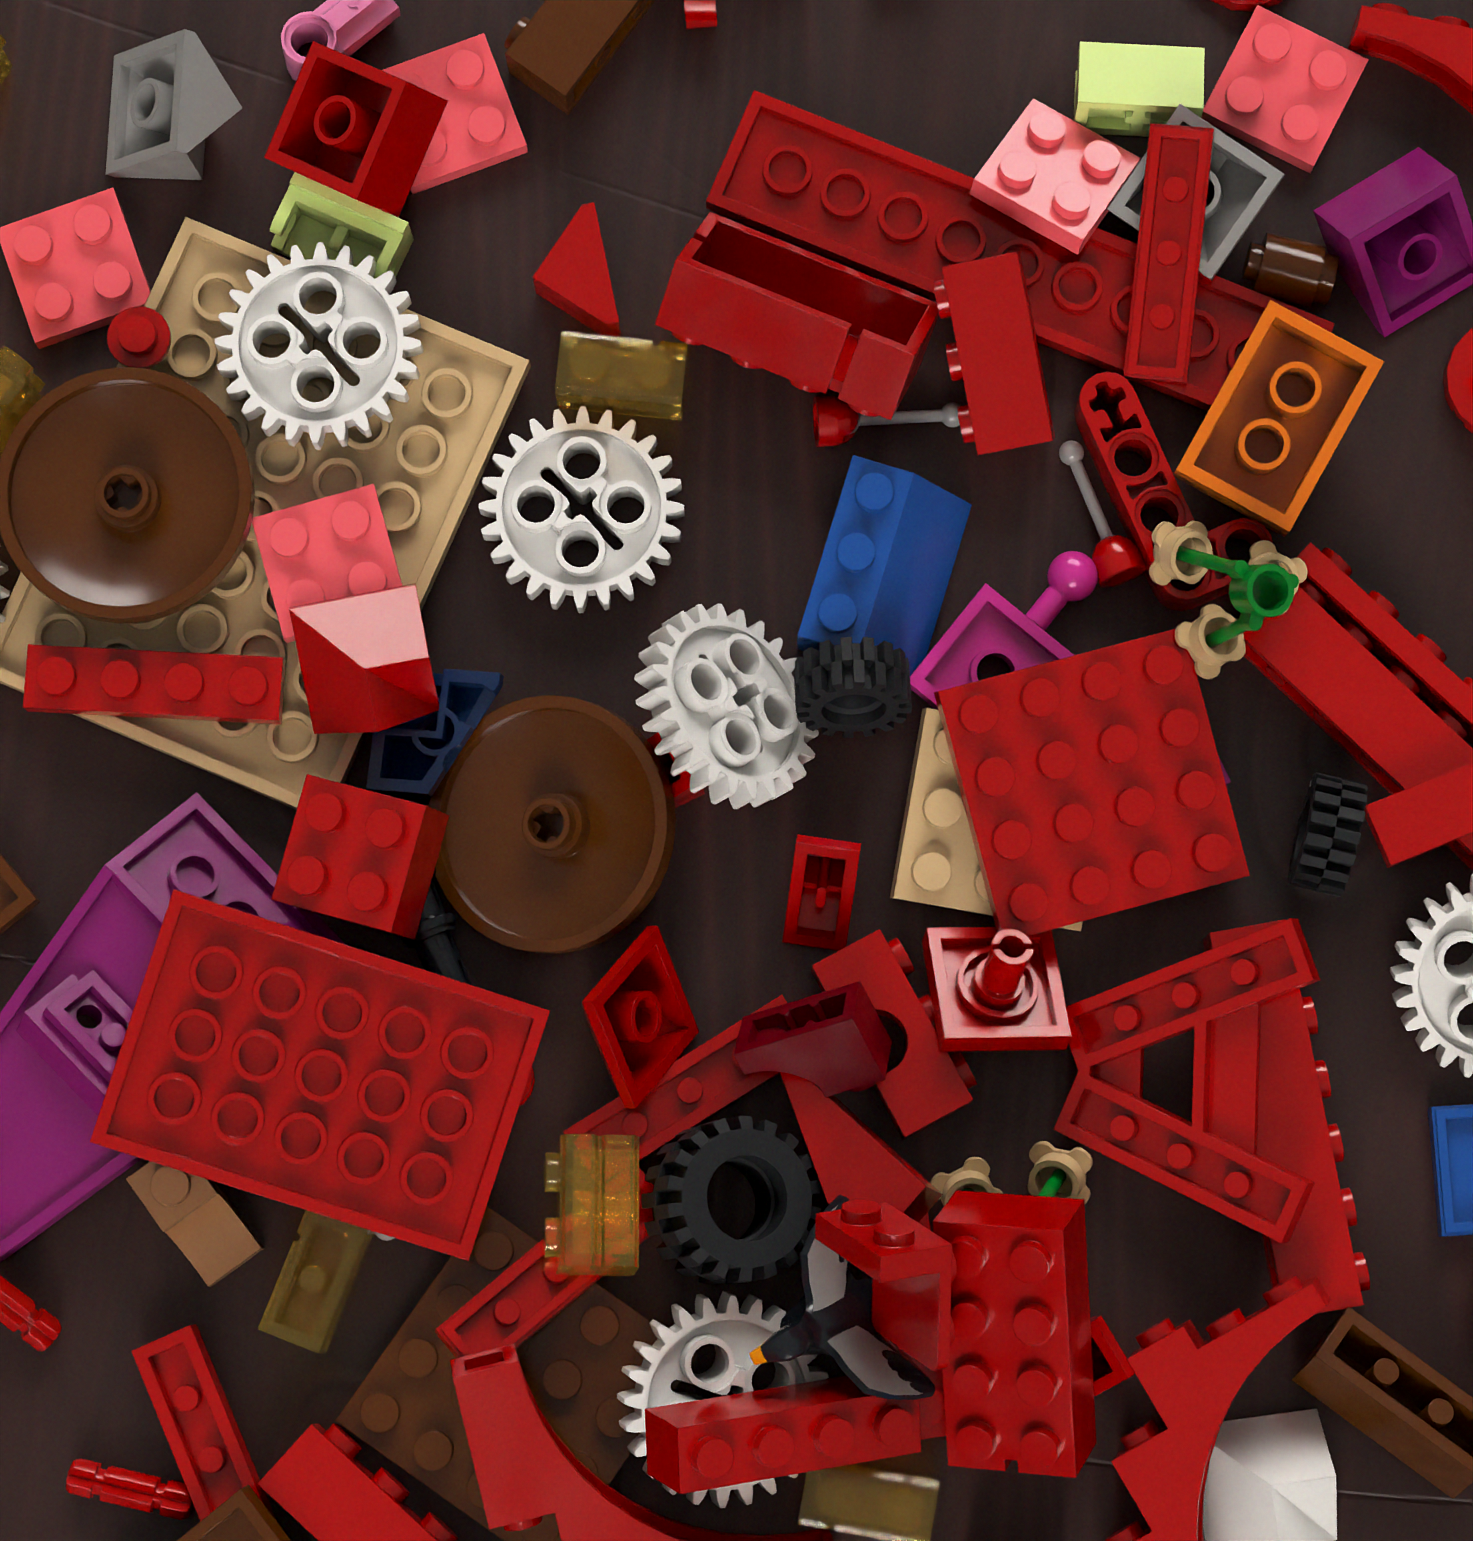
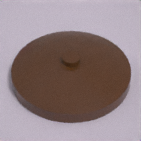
(125, 495)
(554, 825)

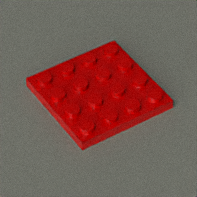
(1091, 784)

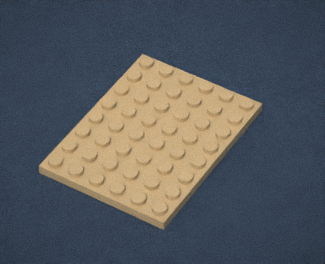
(420, 465)

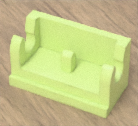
(1135, 85)
(321, 214)

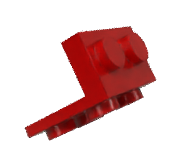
(909, 1274)

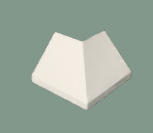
(1271, 1481)

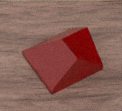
(365, 661)
(640, 1017)

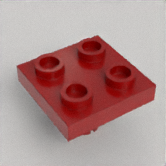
(995, 990)

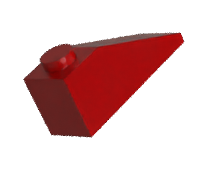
(852, 1156)

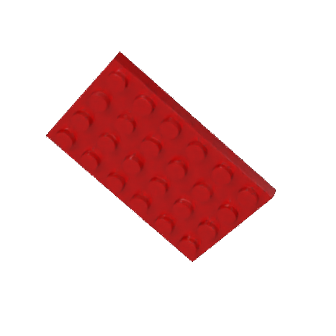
(320, 1075)

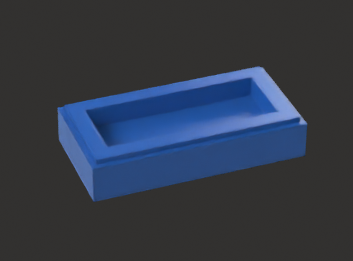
(1452, 1167)

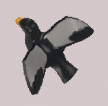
(837, 1322)

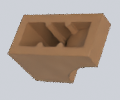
(196, 1219)

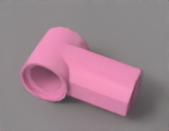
(337, 25)

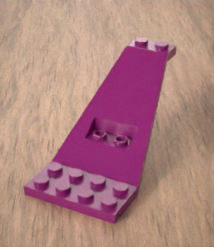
(95, 967)

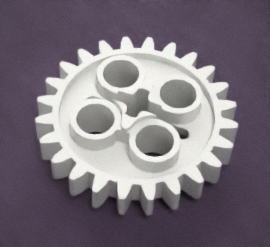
(278, 382)
(540, 546)
(724, 706)
(1437, 988)
(670, 1357)

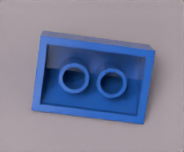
(885, 561)

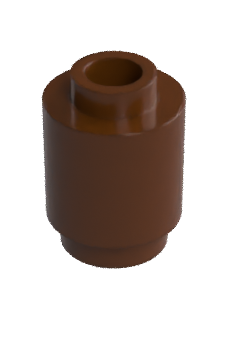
(1291, 270)

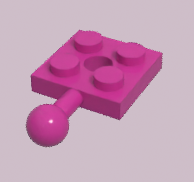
(999, 629)

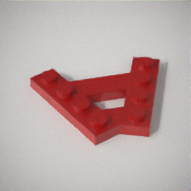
(1216, 1152)

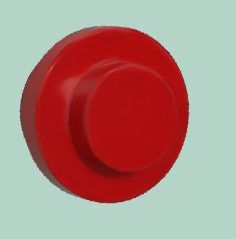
(139, 337)

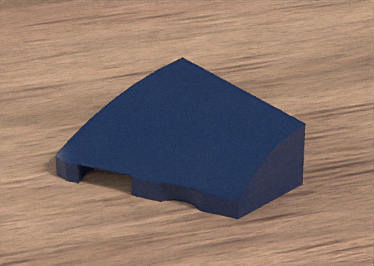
(417, 754)

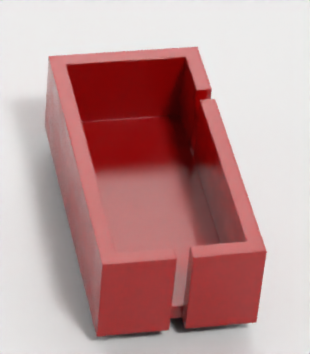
(797, 315)
(1021, 1334)

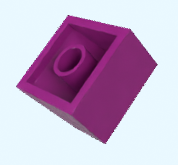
(1401, 239)

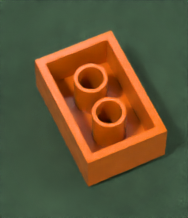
(1278, 418)

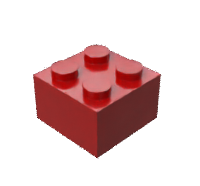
(356, 129)
(360, 856)

